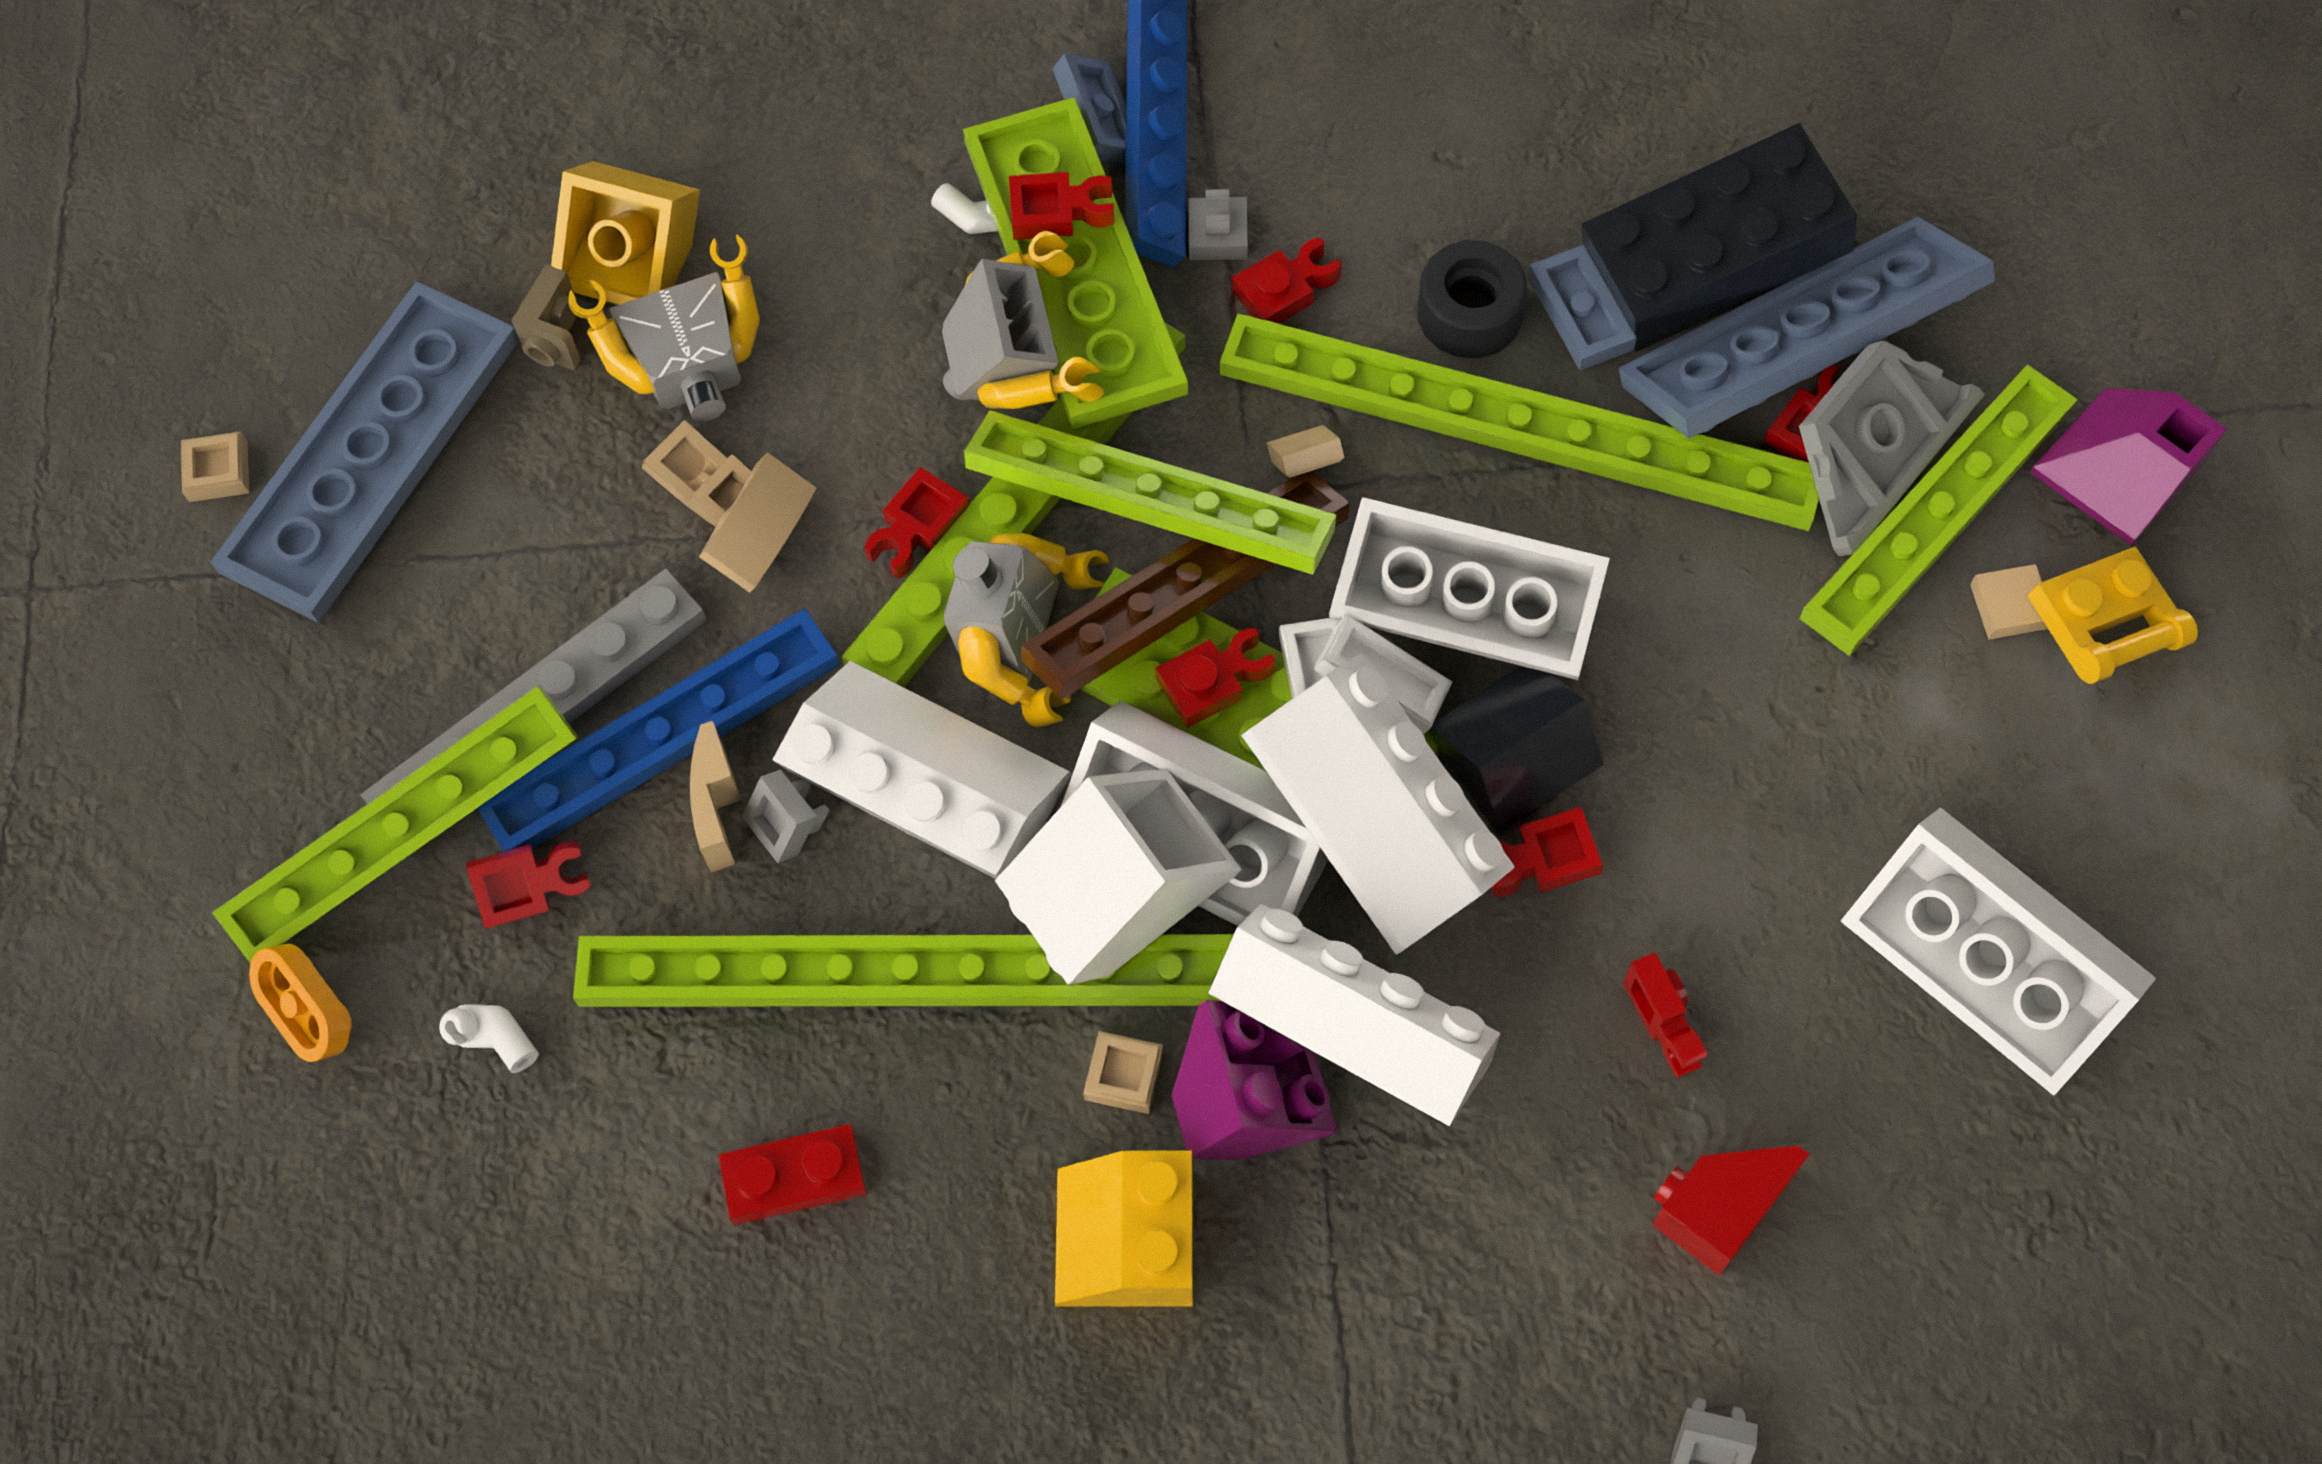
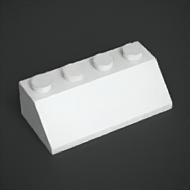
(1470, 588)
(922, 768)
(1234, 798)
(1378, 802)
(1997, 950)
(1355, 1013)

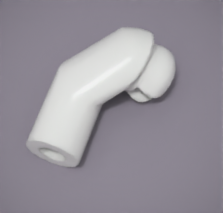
(966, 214)
(489, 1028)

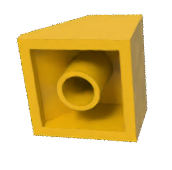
(622, 231)
(1125, 1231)

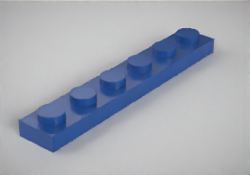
(1156, 129)
(658, 733)

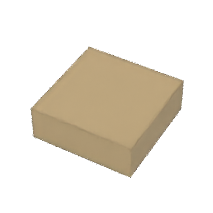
(1305, 451)
(214, 466)
(2004, 601)
(1123, 1072)

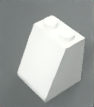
(1114, 871)

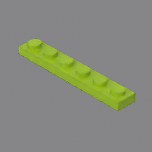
(1151, 491)
(1937, 510)
(396, 824)

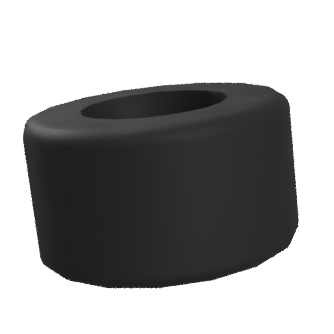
(1479, 268)

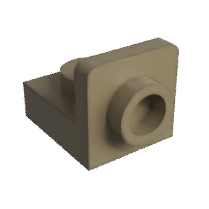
(545, 320)

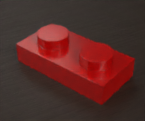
(792, 1174)

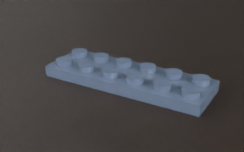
(1805, 326)
(365, 452)

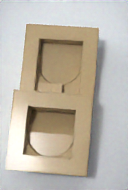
(697, 472)
(758, 522)
(711, 788)

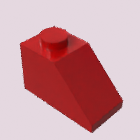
(1723, 1200)

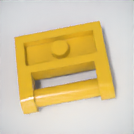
(2104, 597)

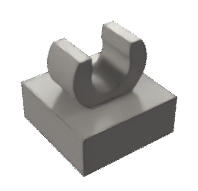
(1218, 227)
(782, 815)
(1714, 1438)

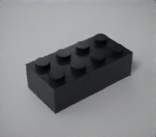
(1721, 235)

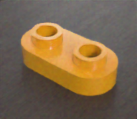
(299, 1002)

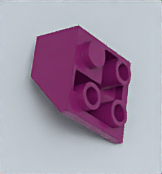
(2129, 457)
(1247, 1088)

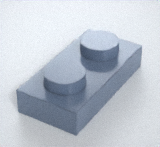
(1099, 102)
(1581, 307)

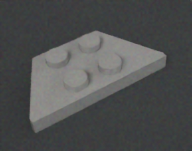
(1878, 436)

